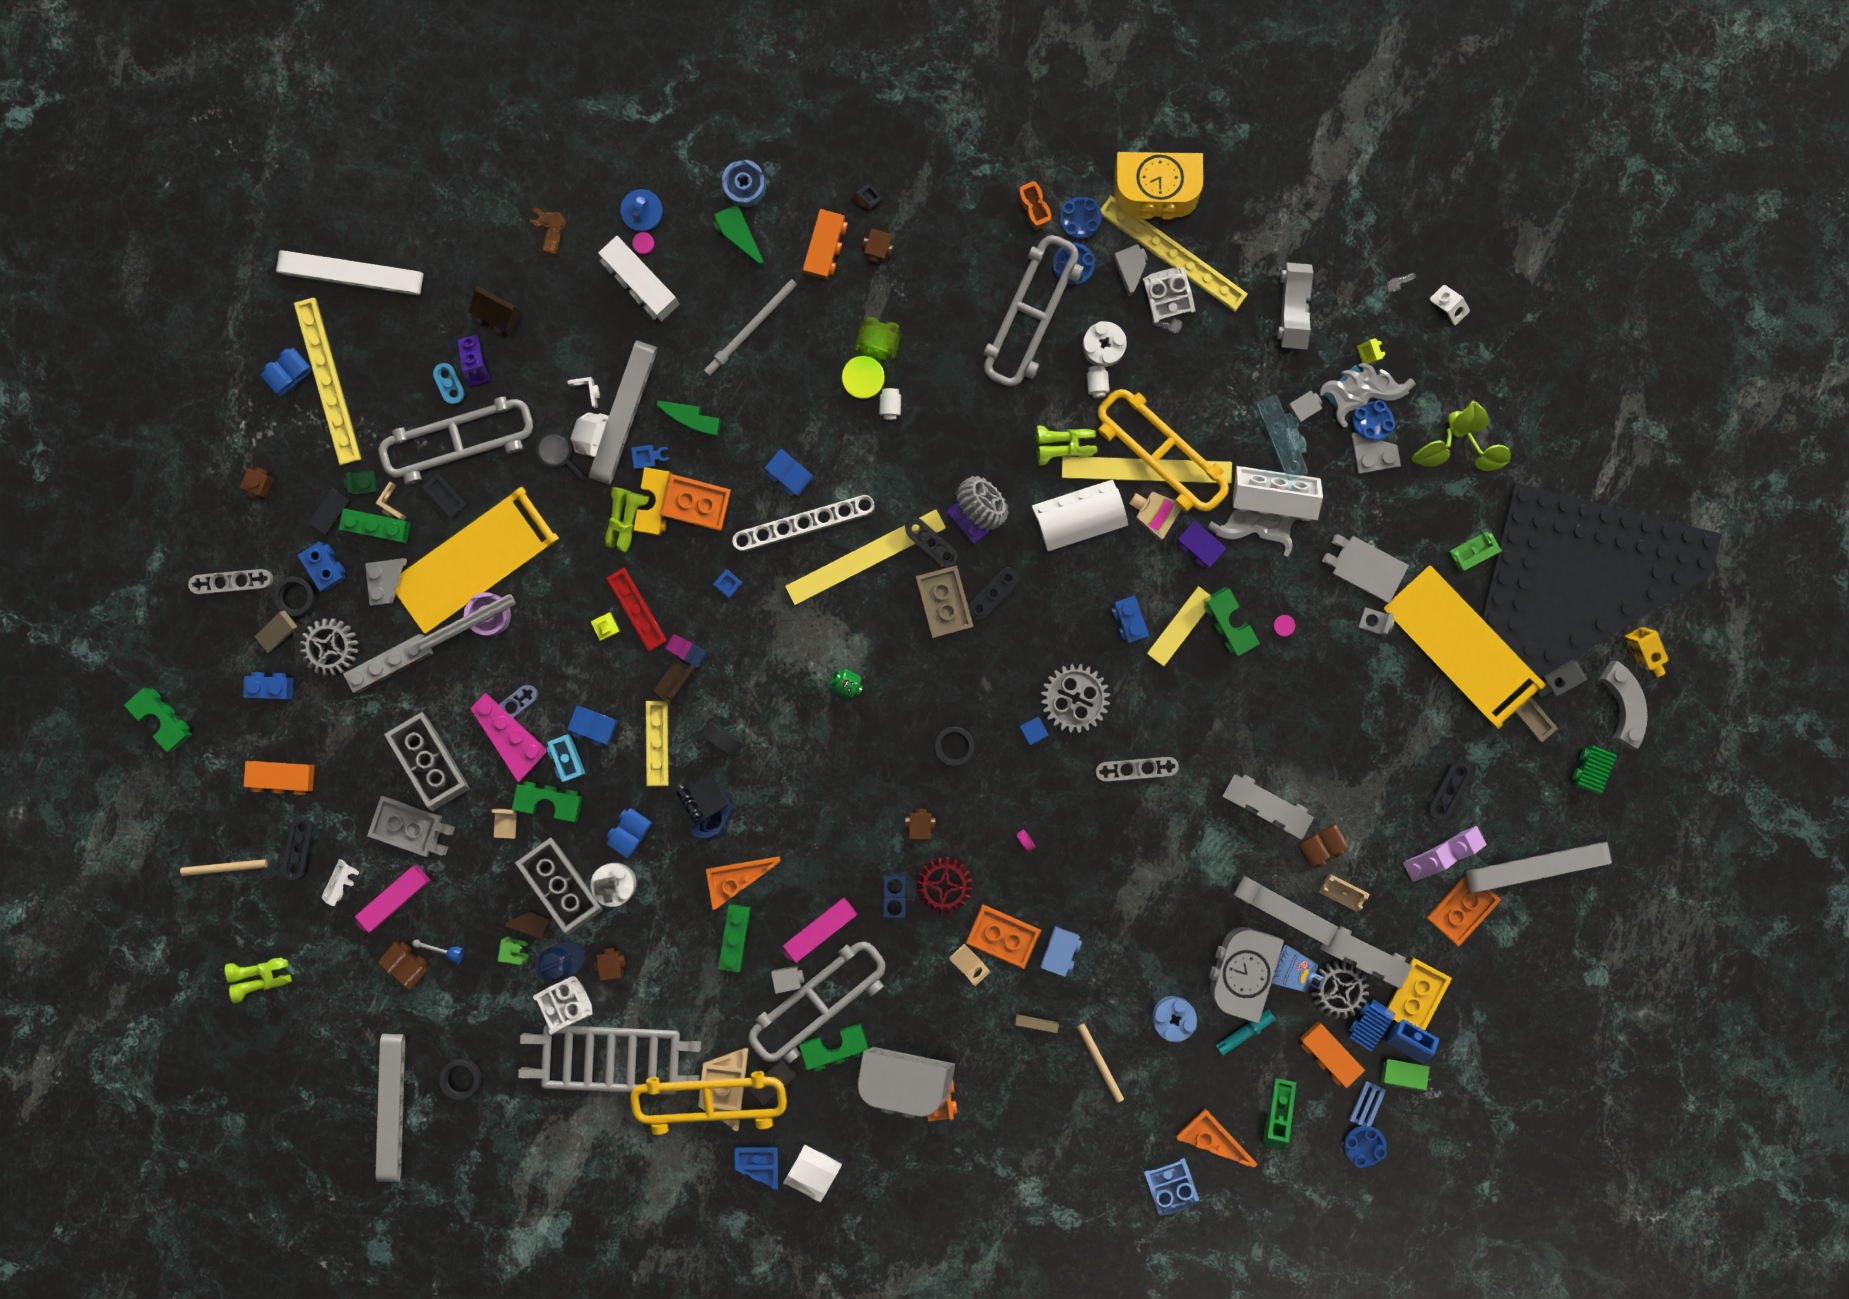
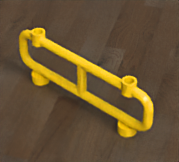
(1186, 499)
(659, 1123)

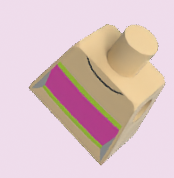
(1156, 513)

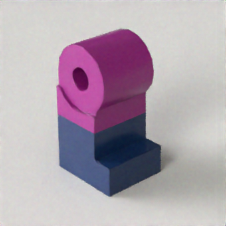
(686, 650)

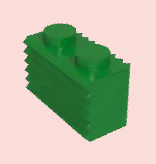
(1594, 769)

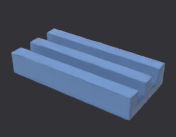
(1360, 1121)

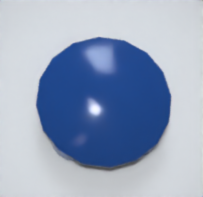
(1081, 217)
(1085, 259)
(1373, 420)
(1365, 1146)

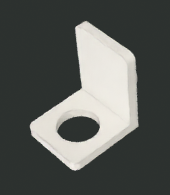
(1450, 302)
(594, 390)

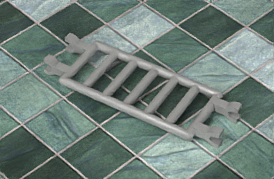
(611, 1033)

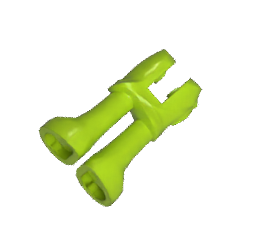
(1045, 453)
(620, 532)
(236, 973)

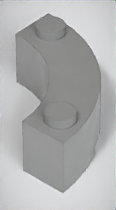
(1294, 314)
(1631, 703)
(1268, 806)
(1368, 958)

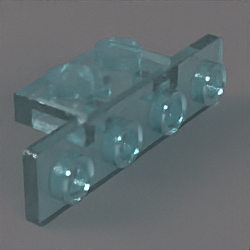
(1284, 436)

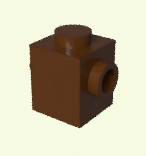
(877, 246)
(256, 482)
(919, 824)
(610, 964)

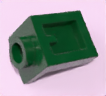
(361, 483)

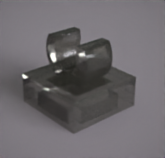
(606, 888)

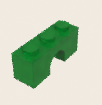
(374, 526)
(1220, 607)
(172, 731)
(566, 804)
(734, 937)
(817, 1055)

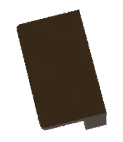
(673, 680)

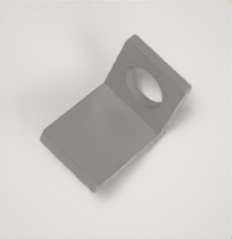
(1384, 624)

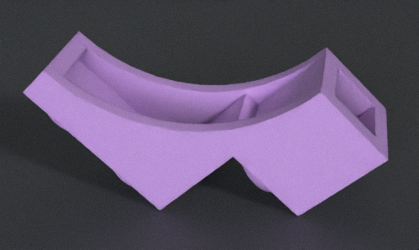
(1446, 854)

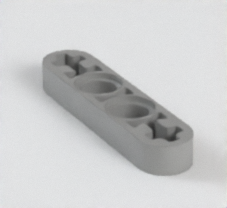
(230, 578)
(1136, 769)

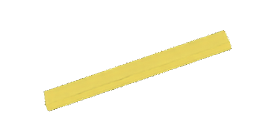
(1174, 255)
(327, 381)
(1137, 469)
(858, 560)

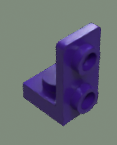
(472, 361)

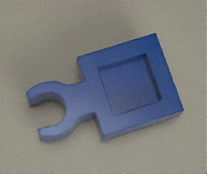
(645, 456)

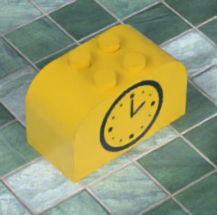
(1157, 183)

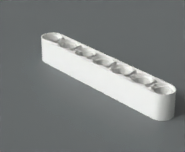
(349, 272)
(814, 525)

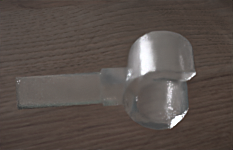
(1394, 284)
(1174, 326)

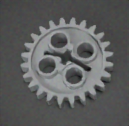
(1083, 680)

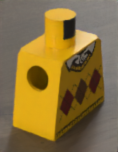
(1647, 650)

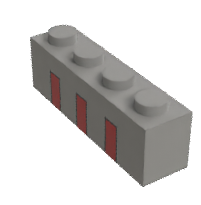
(386, 664)

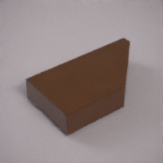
(530, 924)

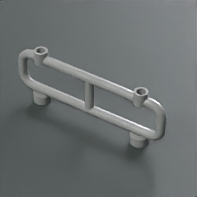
(1028, 367)
(511, 442)
(789, 1050)

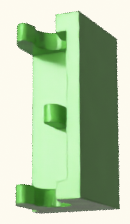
(1475, 551)
(510, 951)
(1405, 1075)

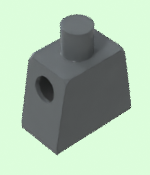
(1570, 674)

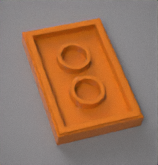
(694, 502)
(1462, 911)
(1003, 936)

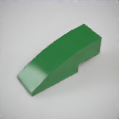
(691, 418)

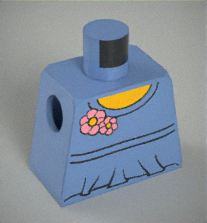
(1296, 971)

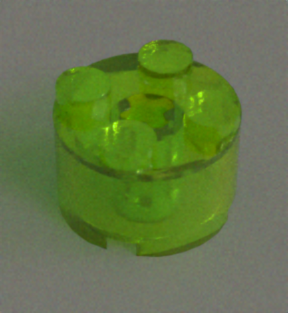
(878, 338)

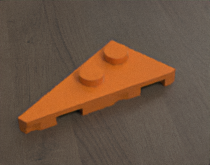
(730, 879)
(1208, 1134)

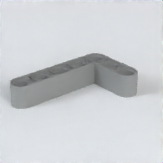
(1286, 910)

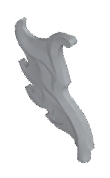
(1361, 387)
(1267, 526)

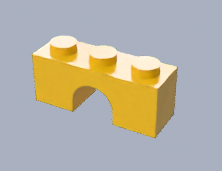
(649, 520)

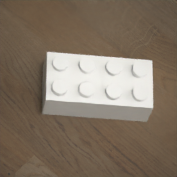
(634, 274)

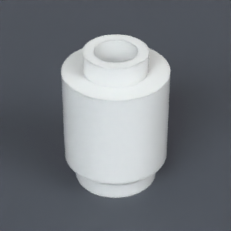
(1098, 381)
(890, 404)

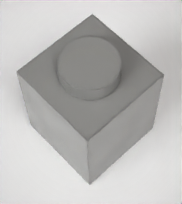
(1305, 406)
(787, 979)

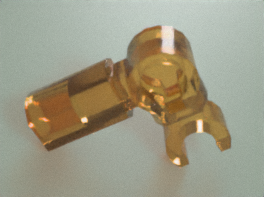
(556, 223)

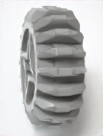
(982, 503)
(325, 655)
(1349, 985)

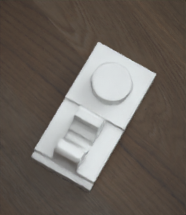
(334, 888)

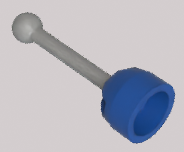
(453, 954)

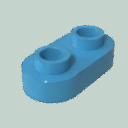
(448, 384)

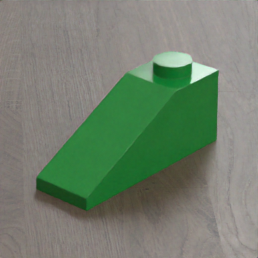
(736, 231)
(1279, 1115)

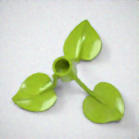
(1461, 423)

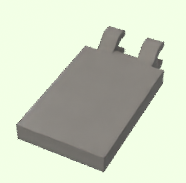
(1366, 567)
(408, 827)

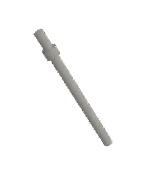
(722, 356)

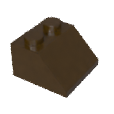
(493, 311)

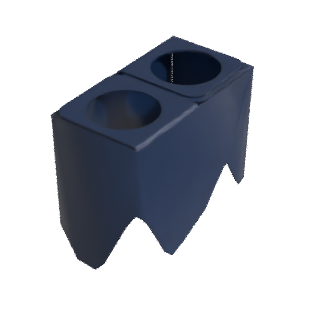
(898, 897)

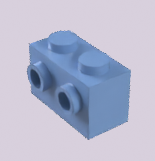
(1060, 951)

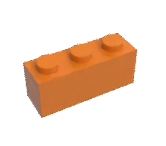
(825, 244)
(279, 777)
(1331, 1055)

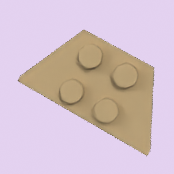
(726, 1067)

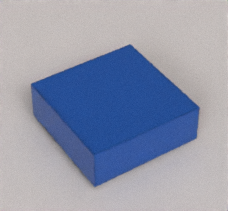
(727, 583)
(1034, 730)

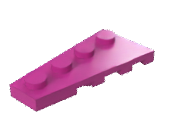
(511, 740)

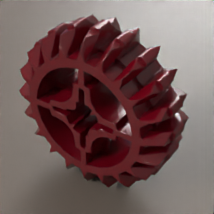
(958, 887)

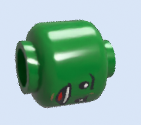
(846, 684)

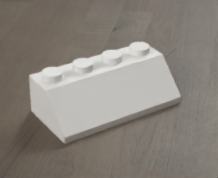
(1275, 494)

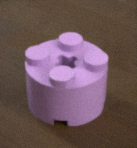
(493, 625)

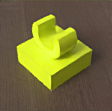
(1370, 351)
(605, 626)

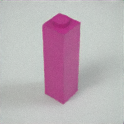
(392, 899)
(819, 930)

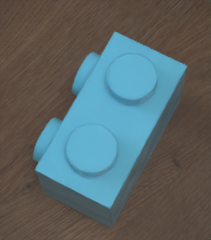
(565, 757)

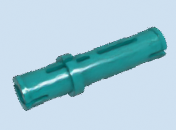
(1245, 1033)

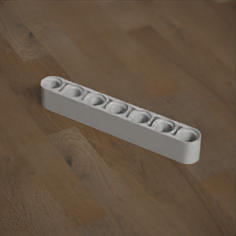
(623, 412)
(1538, 867)
(390, 1108)

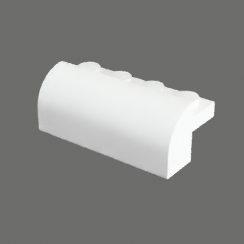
(1080, 515)

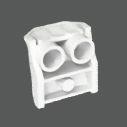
(1169, 293)
(588, 433)
(564, 1004)
(812, 1173)

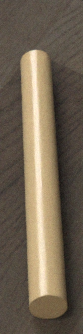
(225, 867)
(1100, 1063)

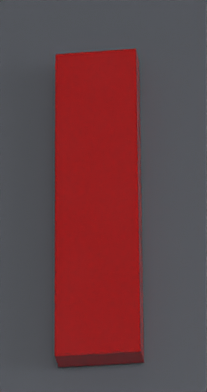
(636, 609)

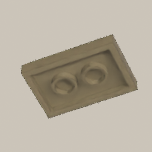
(944, 601)

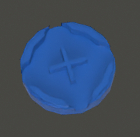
(641, 210)

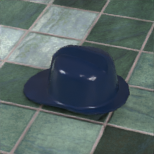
(713, 826)
(559, 961)

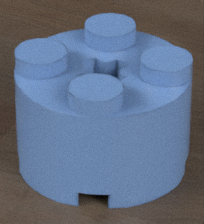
(742, 171)
(1162, 1015)

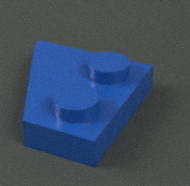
(759, 1163)

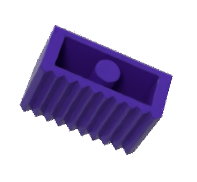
(972, 532)

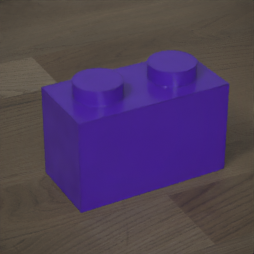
(1200, 544)

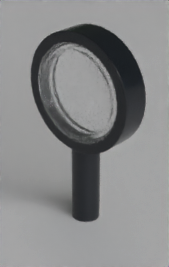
(556, 451)

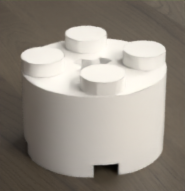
(1109, 355)
(625, 879)

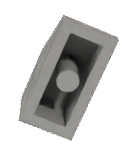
(1130, 266)

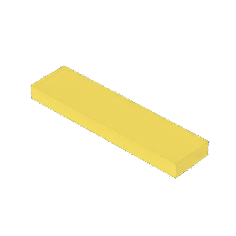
(1179, 627)
(657, 743)

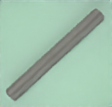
(466, 622)

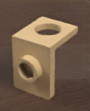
(389, 511)
(505, 823)
(969, 964)

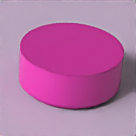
(643, 243)
(1284, 625)
(1025, 840)

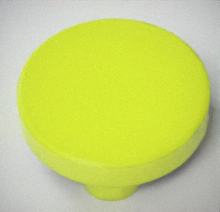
(863, 377)

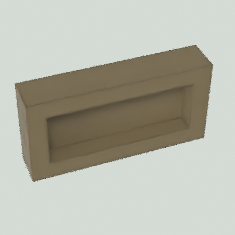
(276, 631)
(1536, 720)
(1036, 1023)

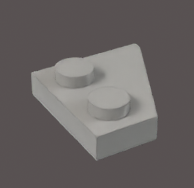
(1374, 455)
(383, 579)

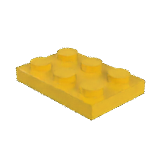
(1419, 994)

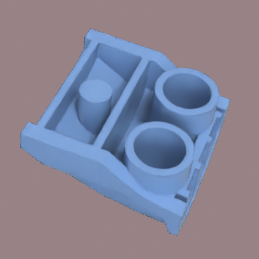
(1172, 1188)

